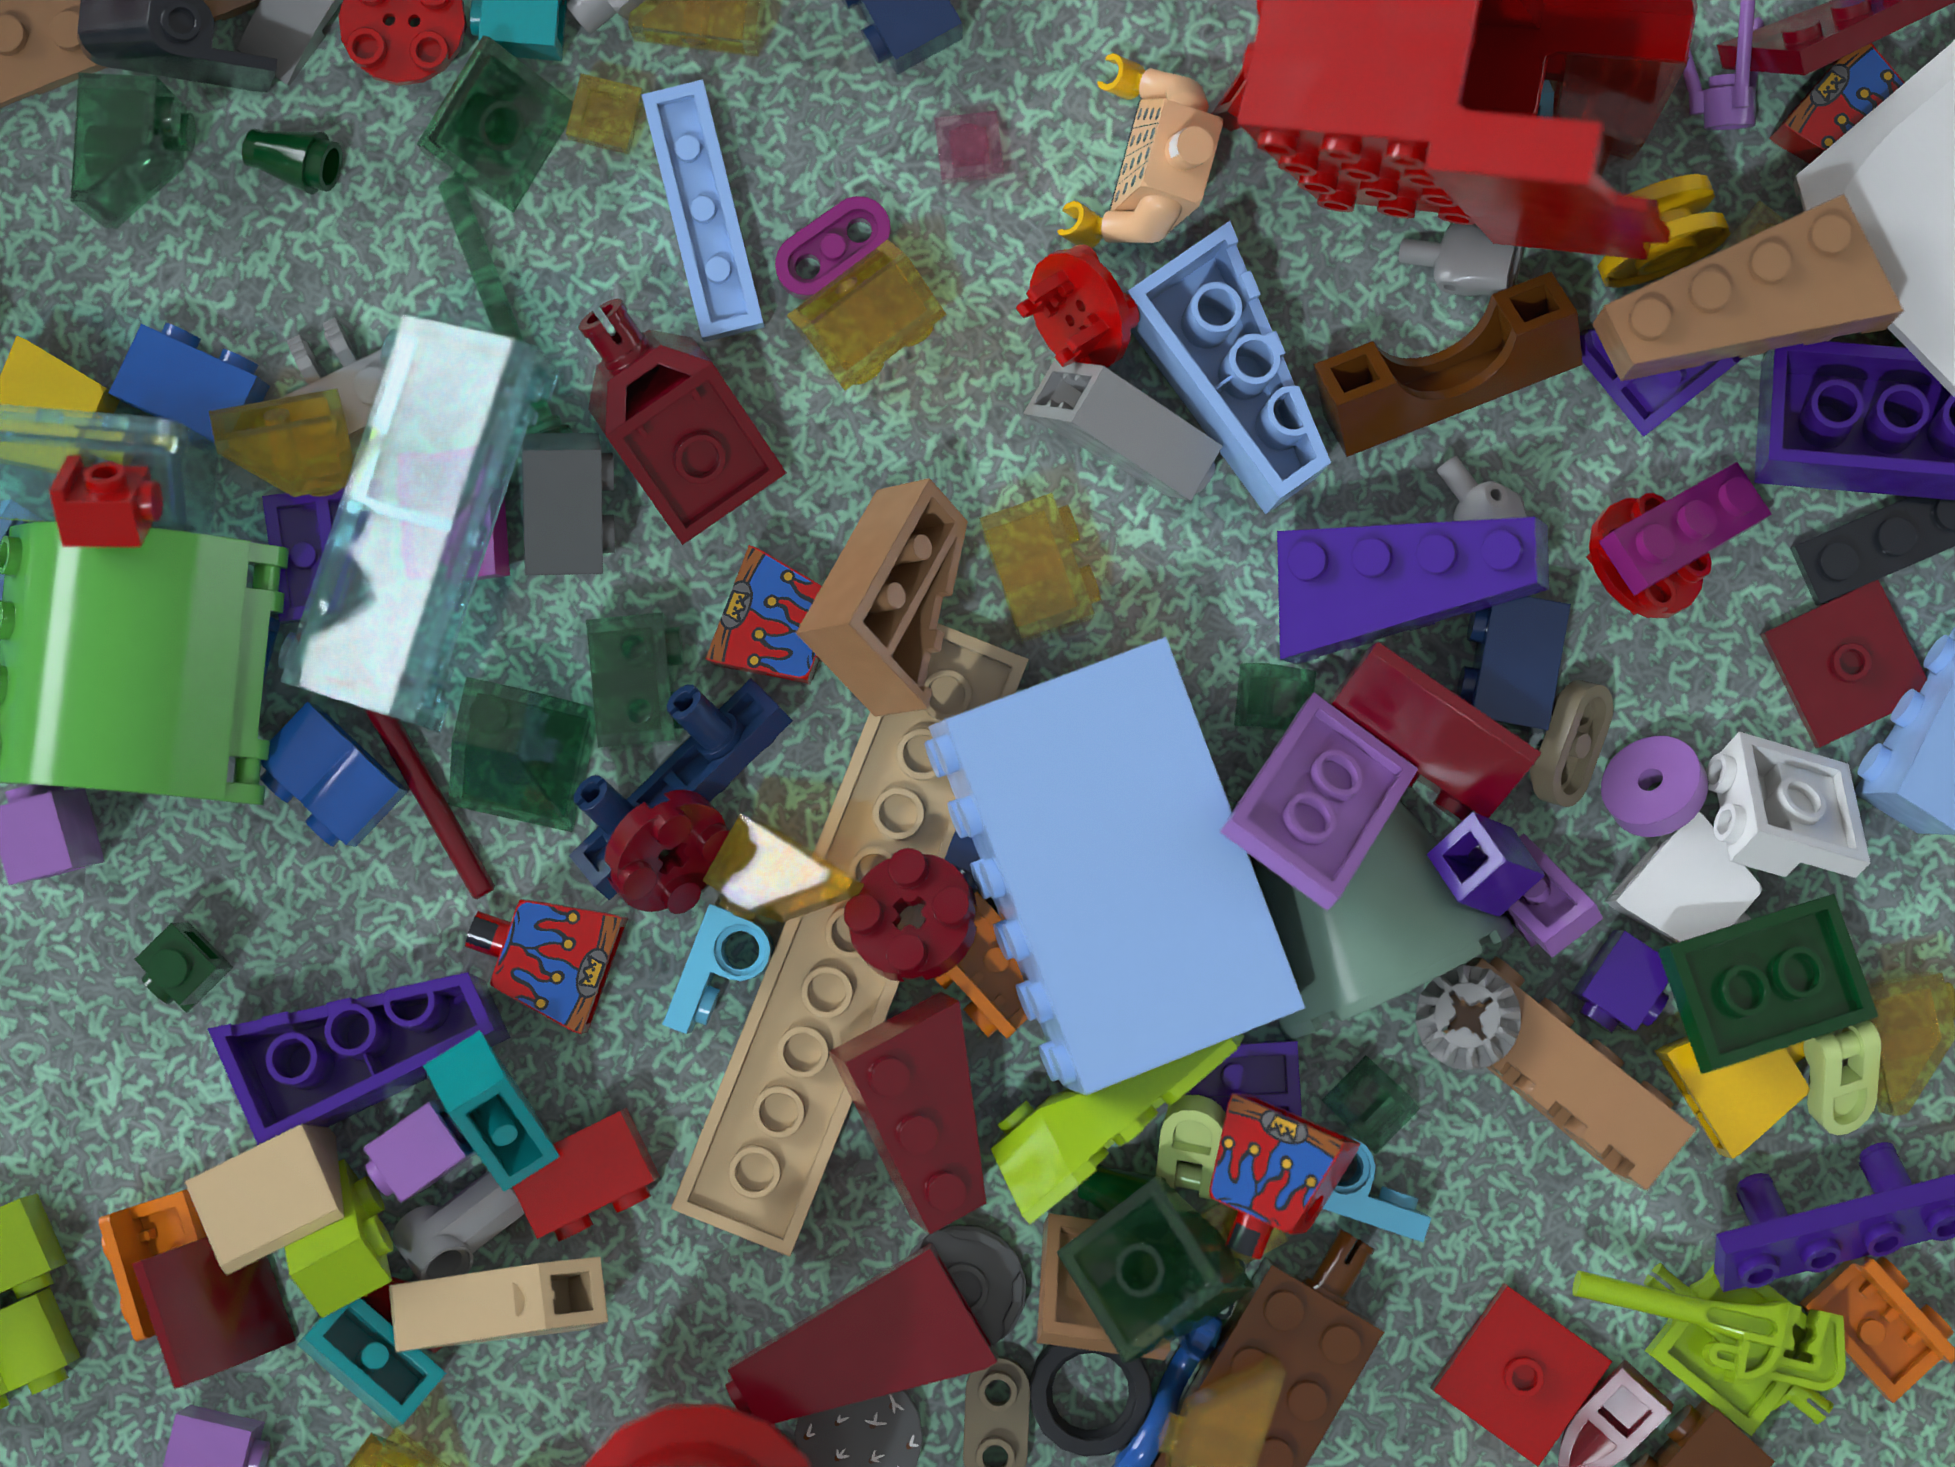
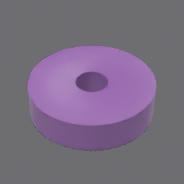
(1671, 803)

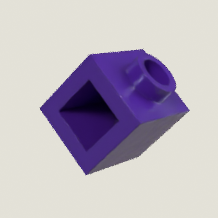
(1485, 864)
(1623, 984)

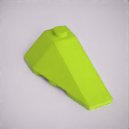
(1068, 1134)

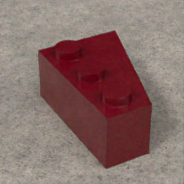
(919, 1108)

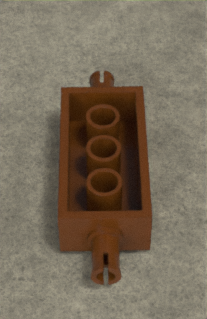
(1312, 1335)

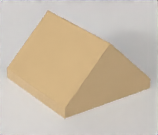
(269, 1195)

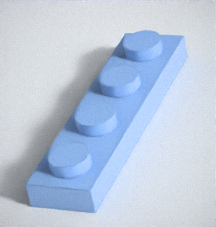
(703, 211)

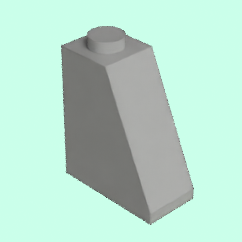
(1124, 428)

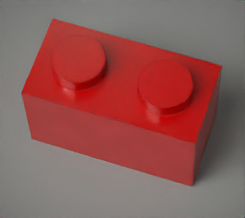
(593, 1169)

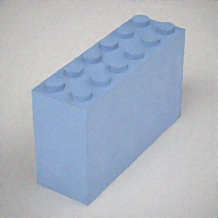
(1113, 869)

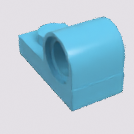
(694, 996)
(1388, 1211)

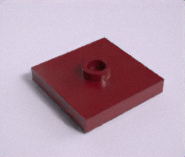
(1845, 662)

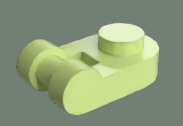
(1846, 1095)
(1191, 1135)

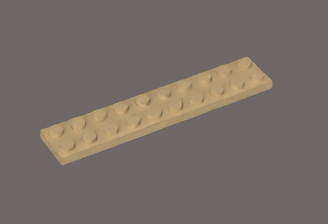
(781, 1088)

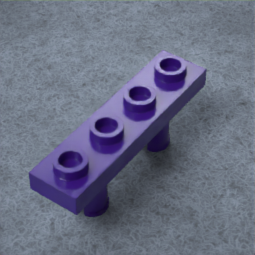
(1823, 1237)

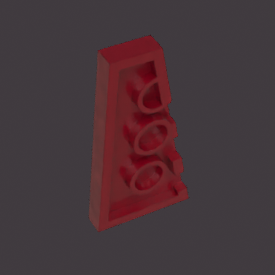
(1826, 33)

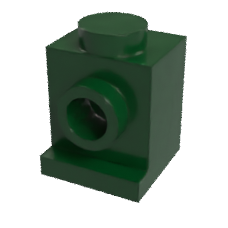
(181, 965)

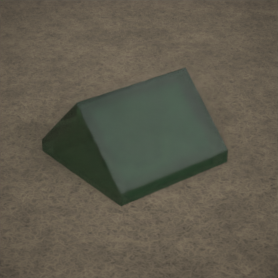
(496, 125)

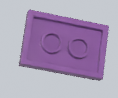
(1319, 801)

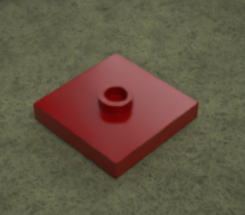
(1521, 1375)

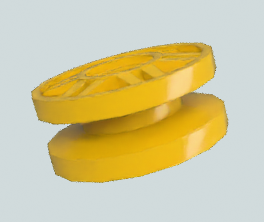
(1691, 234)

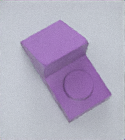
(1553, 909)

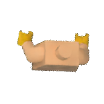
(1162, 163)

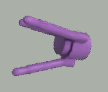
(1730, 97)

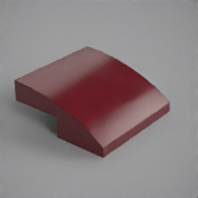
(210, 1317)

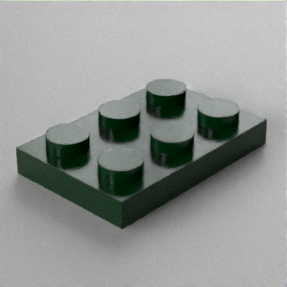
(1767, 983)

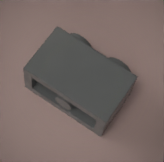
(564, 503)

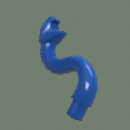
(1193, 1348)

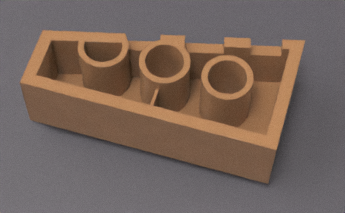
(1763, 294)
(1582, 1087)

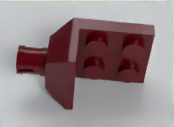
(675, 423)

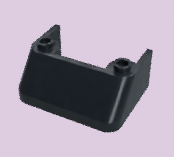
(166, 41)

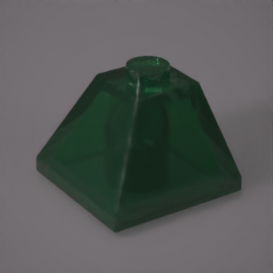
(520, 754)
(1153, 1270)

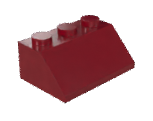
(1451, 742)

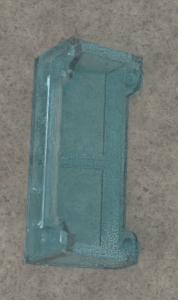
(416, 519)

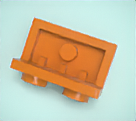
(988, 978)
(140, 1234)
(1882, 1326)

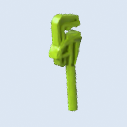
(1748, 1334)

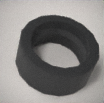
(1092, 1441)

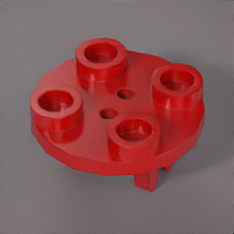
(399, 51)
(1080, 308)
(1661, 599)

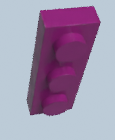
(1685, 528)

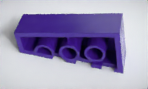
(1387, 579)
(349, 1052)

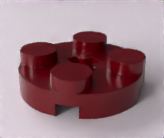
(676, 881)
(904, 882)

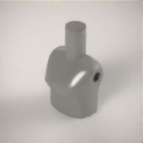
(1465, 261)
(1481, 500)

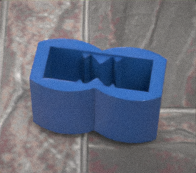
(330, 777)

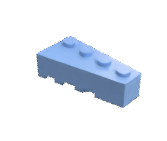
(1229, 367)
(1915, 766)

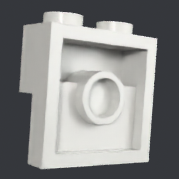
(1786, 808)

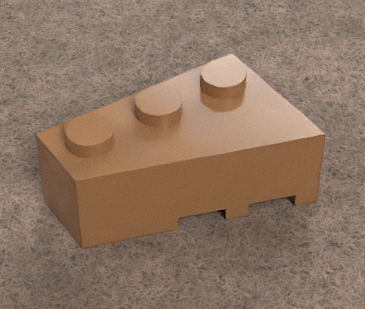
(886, 596)

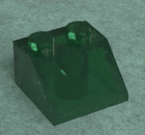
(126, 143)

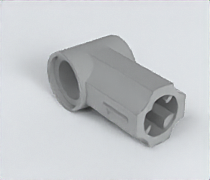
(443, 1239)

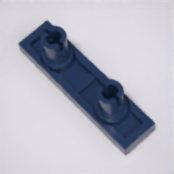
(716, 752)

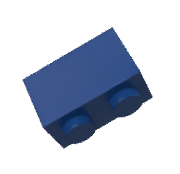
(180, 383)

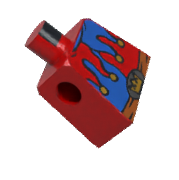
(1837, 103)
(763, 620)
(551, 957)
(1274, 1171)

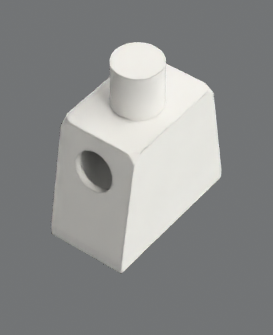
(1686, 885)

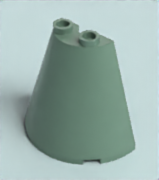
(1383, 933)

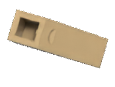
(499, 1304)

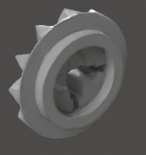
(1461, 1048)

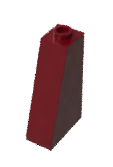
(873, 1341)

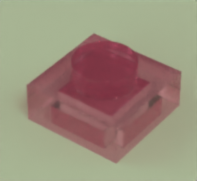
(969, 147)

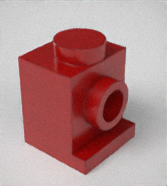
(104, 504)

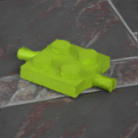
(1681, 1346)

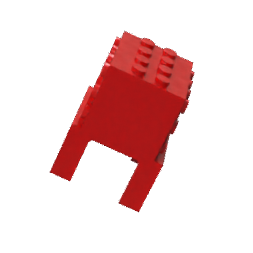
(1442, 110)

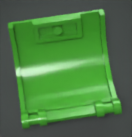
(135, 662)

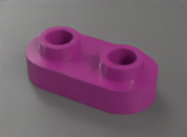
(830, 246)

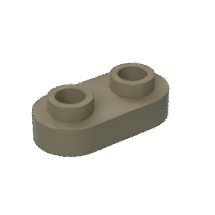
(1573, 743)
(997, 1422)

